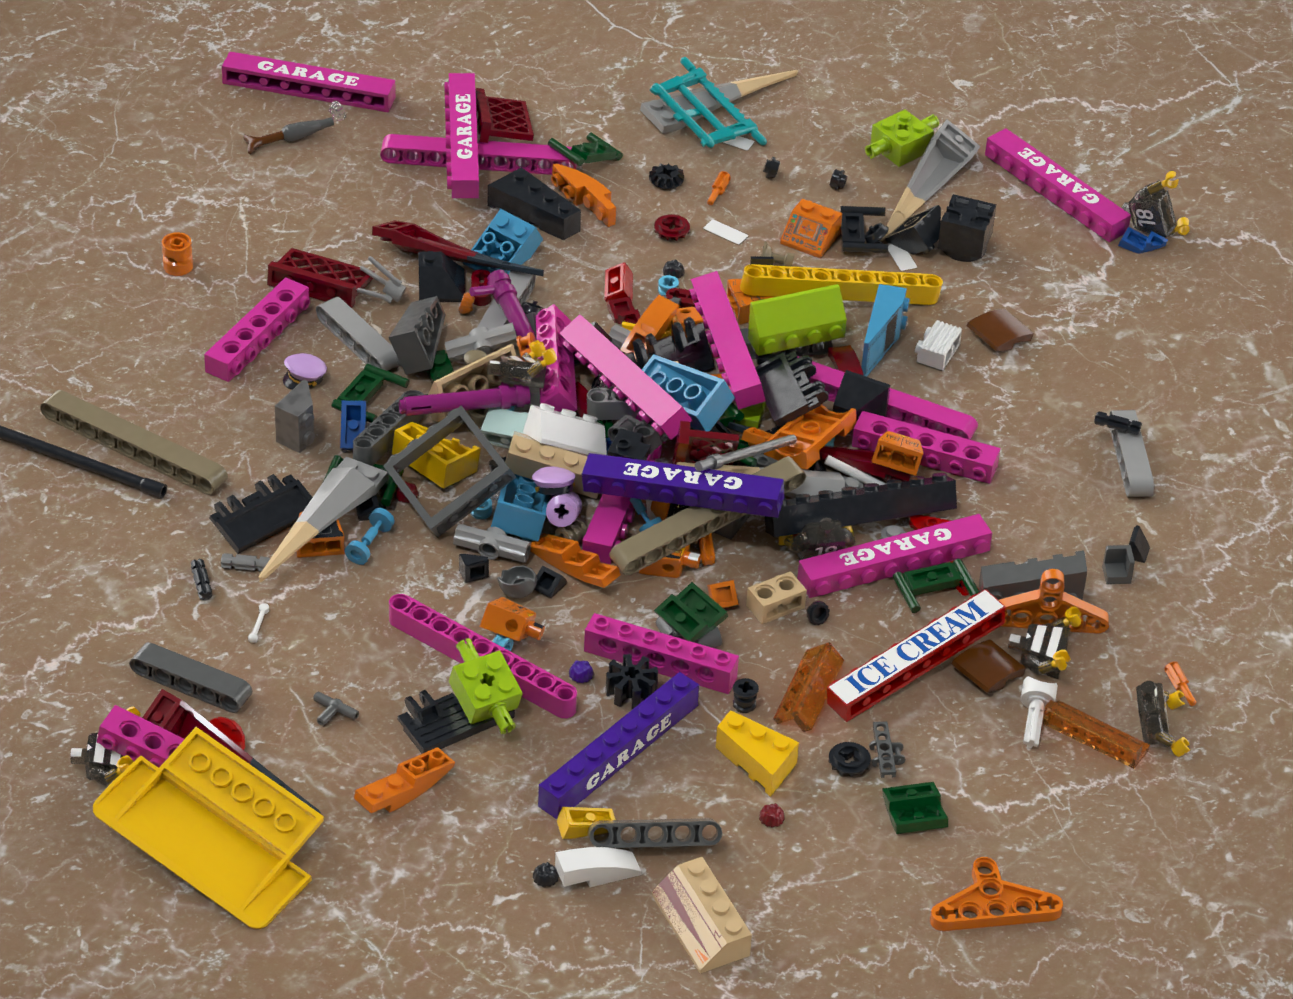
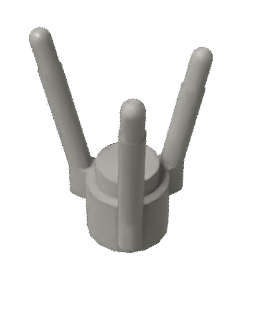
(393, 287)

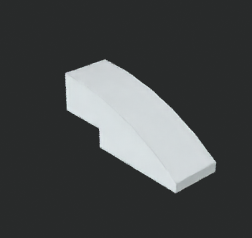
(595, 865)

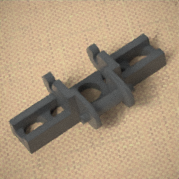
(886, 747)

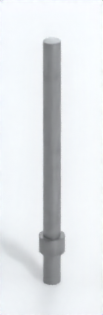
(717, 461)

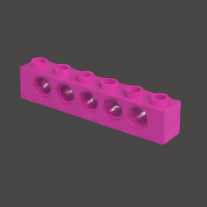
(256, 329)
(560, 376)
(940, 449)
(670, 654)
(136, 737)

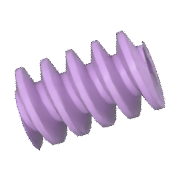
(555, 512)

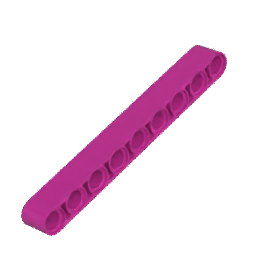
(491, 155)
(907, 407)
(444, 634)

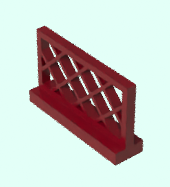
(502, 118)
(321, 286)
(688, 443)

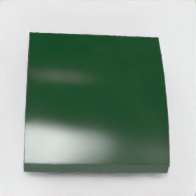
(691, 613)
(915, 807)

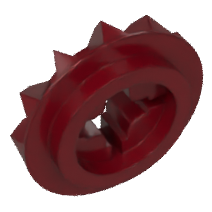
(664, 224)

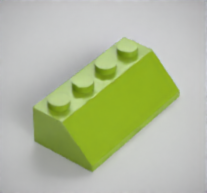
(796, 320)

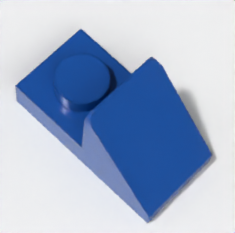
(352, 422)

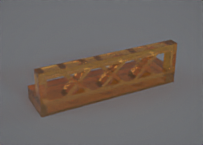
(809, 686)
(1094, 733)

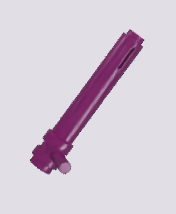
(506, 295)
(502, 397)

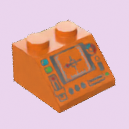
(812, 228)

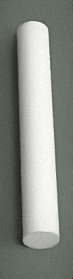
(851, 471)

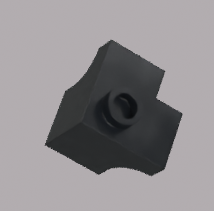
(629, 445)

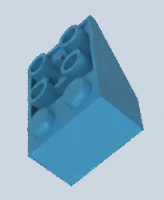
(507, 240)

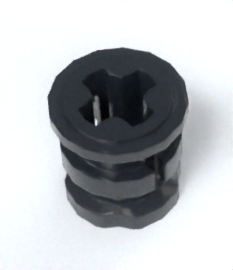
(745, 695)

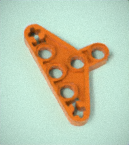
(1035, 607)
(1007, 900)

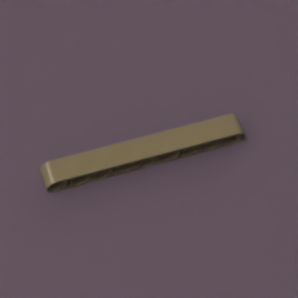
(134, 442)
(691, 525)

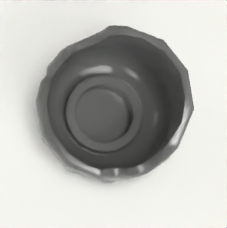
(517, 581)

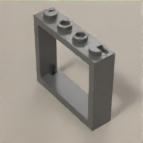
(469, 499)

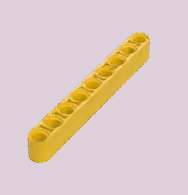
(853, 284)

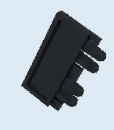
(688, 351)
(788, 388)
(264, 512)
(439, 722)

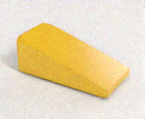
(575, 821)

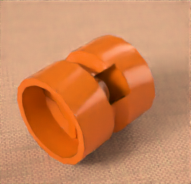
(177, 254)

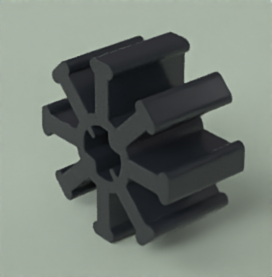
(631, 680)

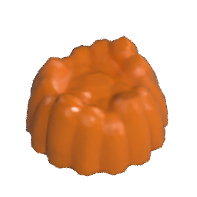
(466, 303)

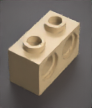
(776, 597)

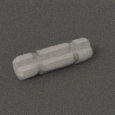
(243, 562)

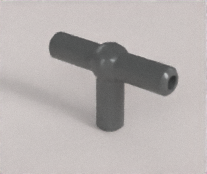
(333, 706)

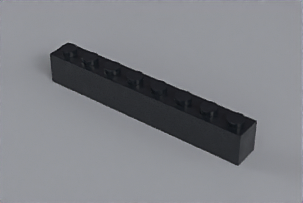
(866, 504)

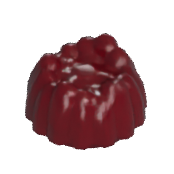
(400, 495)
(772, 815)

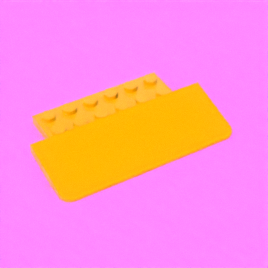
(215, 826)

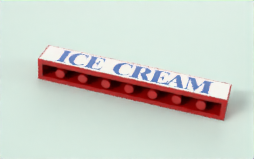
(915, 655)

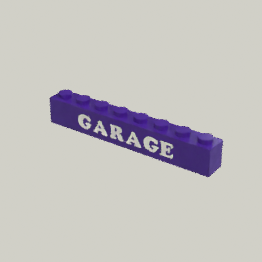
(683, 485)
(618, 745)

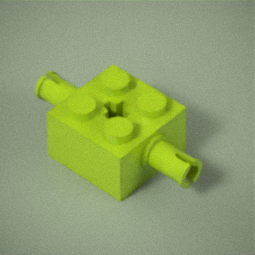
(901, 137)
(485, 686)

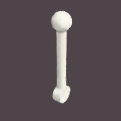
(263, 609)

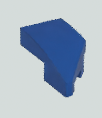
(1139, 243)

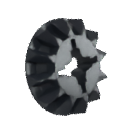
(660, 179)
(846, 750)

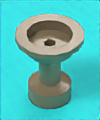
(786, 260)

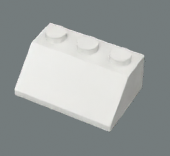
(565, 430)

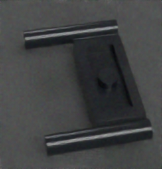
(853, 229)

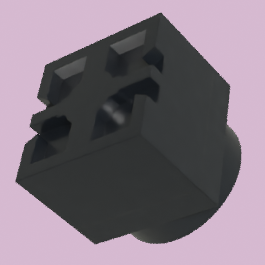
(966, 228)

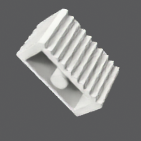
(938, 345)

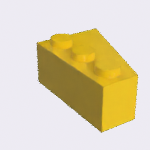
(444, 462)
(757, 750)

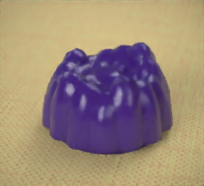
(581, 671)

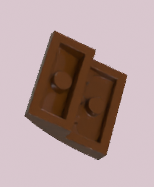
(1000, 329)
(988, 666)

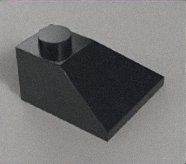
(918, 232)
(440, 277)
(862, 394)

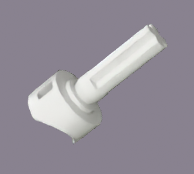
(1035, 697)

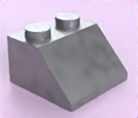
(295, 418)

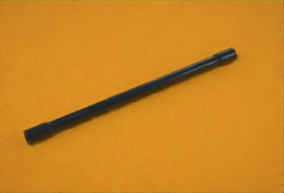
(144, 484)

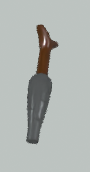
(289, 133)

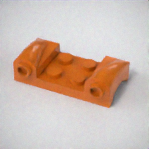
(812, 433)

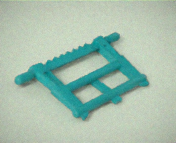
(723, 133)

